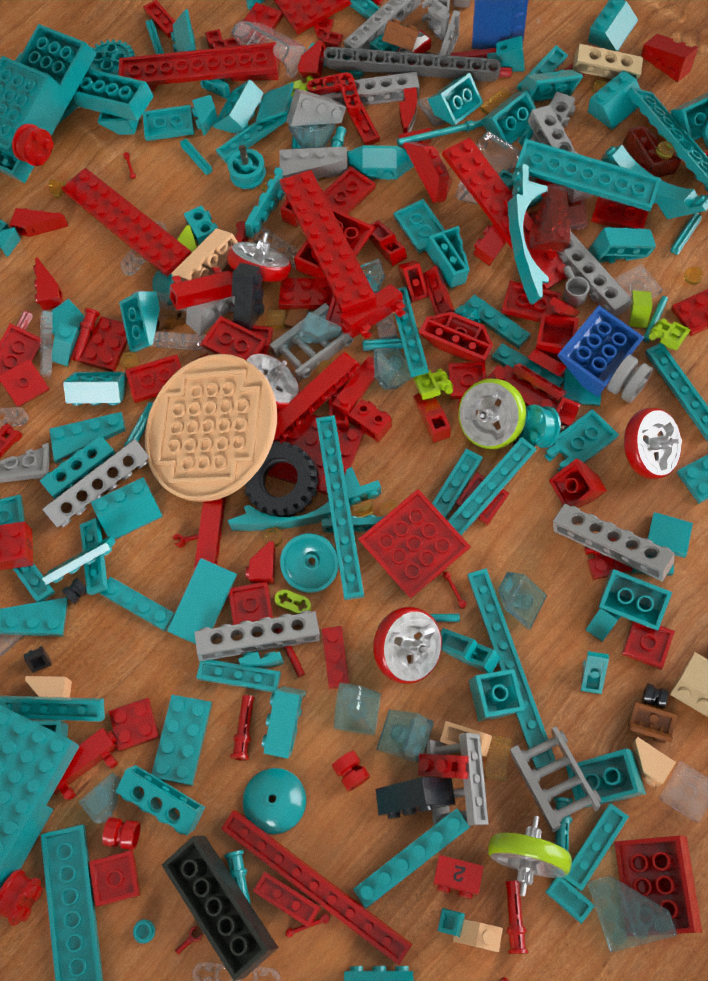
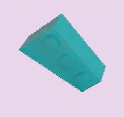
(448, 254)
(283, 721)

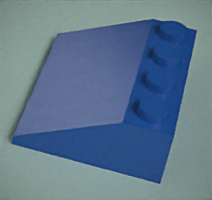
(497, 21)
(599, 349)

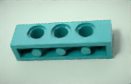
(82, 458)
(171, 798)

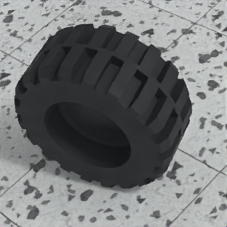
(302, 492)

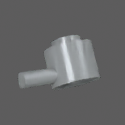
(575, 289)

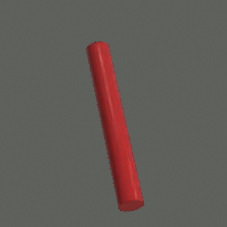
(293, 658)

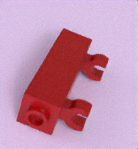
(201, 289)
(362, 318)
(90, 753)

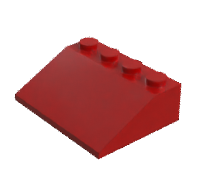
(356, 233)
(663, 873)

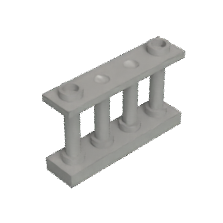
(292, 337)
(473, 787)
(544, 796)

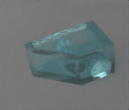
(318, 329)
(102, 799)

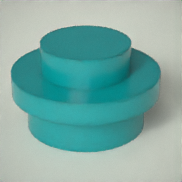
(144, 931)

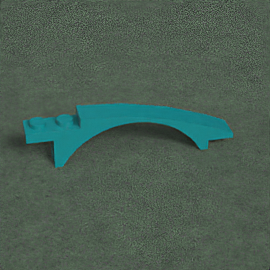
(523, 194)
(258, 521)

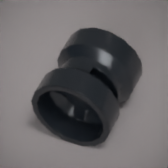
(76, 586)
(655, 696)

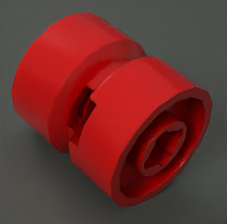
(352, 773)
(121, 833)

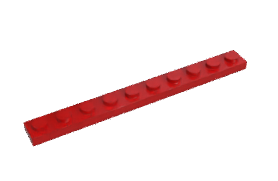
(317, 887)

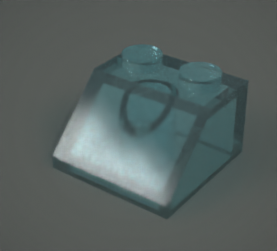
(405, 735)

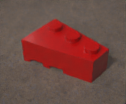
(669, 56)

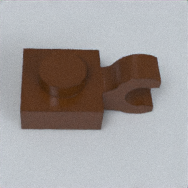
(167, 322)

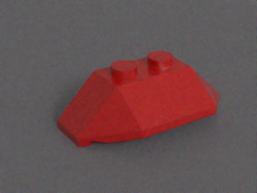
(430, 170)
(457, 336)

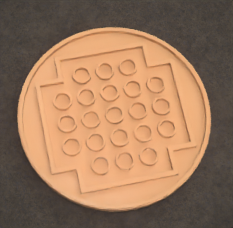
(211, 427)

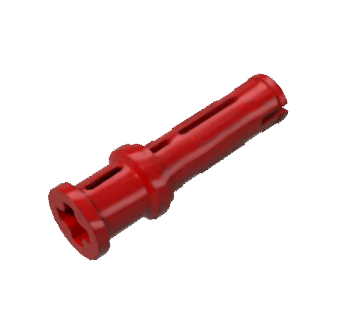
(87, 326)
(242, 737)
(516, 929)

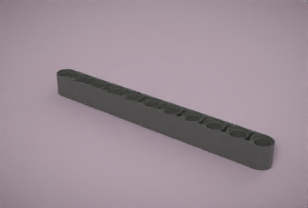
(404, 59)

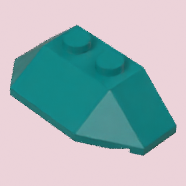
(380, 161)

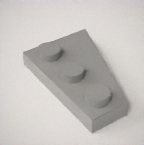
(451, 36)
(27, 466)

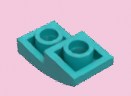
(253, 659)

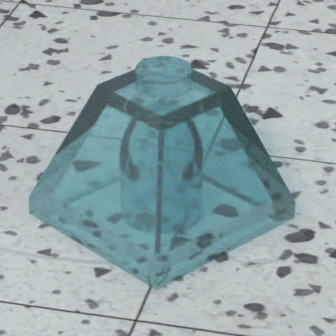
(312, 135)
(390, 368)
(521, 598)
(356, 709)

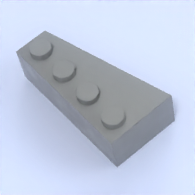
(322, 161)

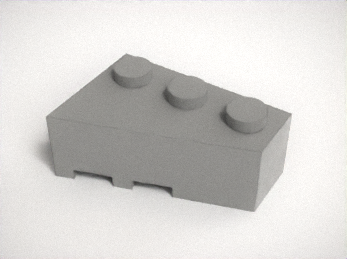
(314, 109)
(205, 315)

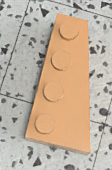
(208, 254)

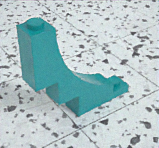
(671, 199)

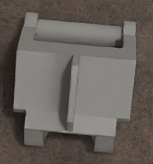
(438, 15)

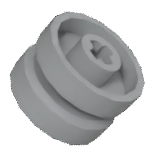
(629, 379)

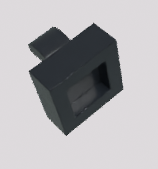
(37, 659)

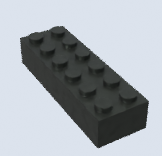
(219, 907)

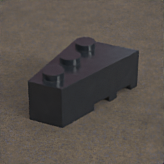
(248, 295)
(413, 796)

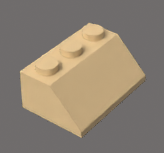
(692, 684)

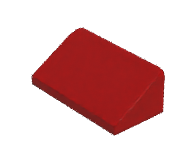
(547, 362)

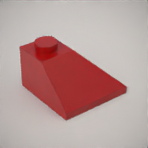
(577, 484)

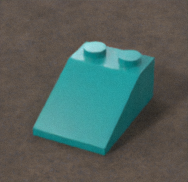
(140, 319)
(612, 776)

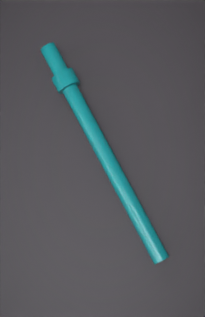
(467, 126)

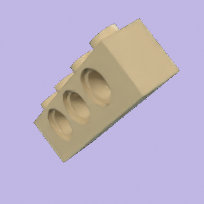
(606, 62)

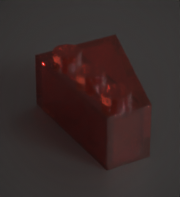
(642, 146)

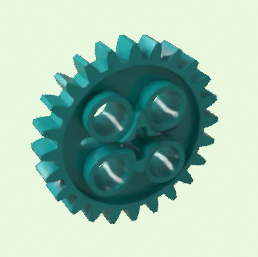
(108, 56)

